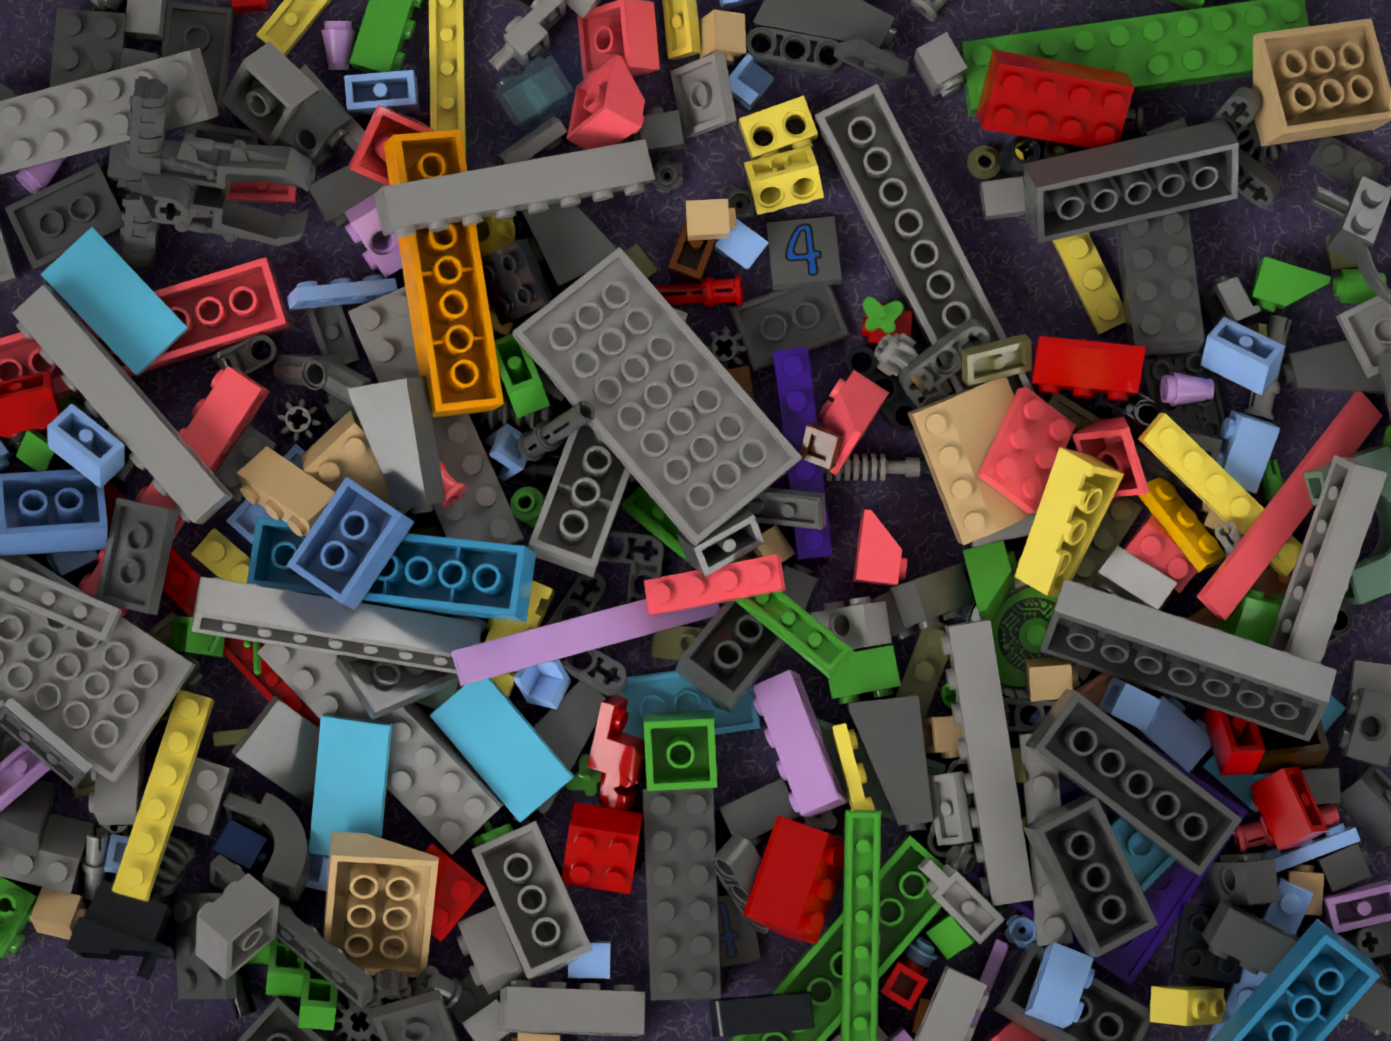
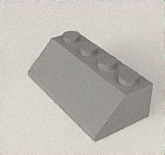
(58, 859)
(532, 901)

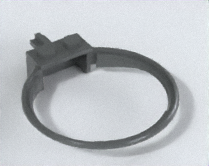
(1357, 226)

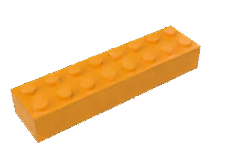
(446, 287)

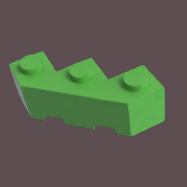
(295, 978)

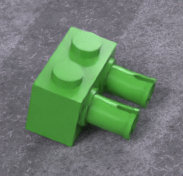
(15, 910)

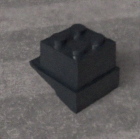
(124, 927)

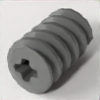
(507, 415)

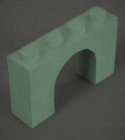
(1373, 574)

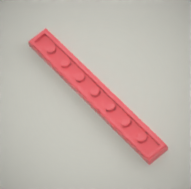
(1285, 510)

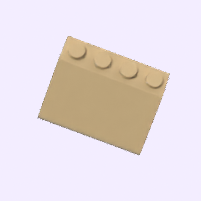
(1319, 82)
(955, 441)
(379, 902)

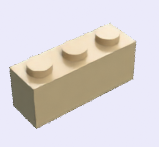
(284, 490)

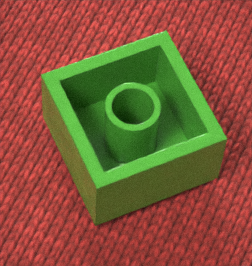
(680, 750)

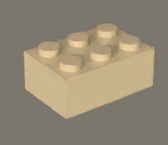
(347, 453)

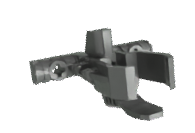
(195, 181)

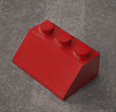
(1087, 368)
(796, 880)

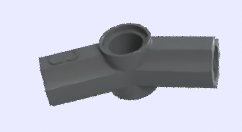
(318, 372)

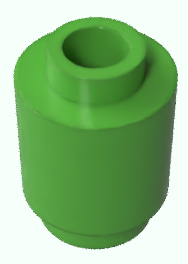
(1352, 287)
(527, 505)

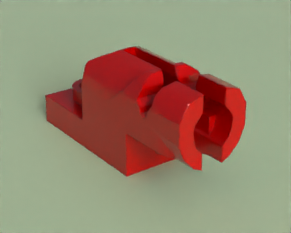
(616, 755)

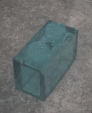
(533, 91)

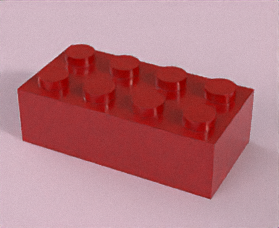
(1054, 100)

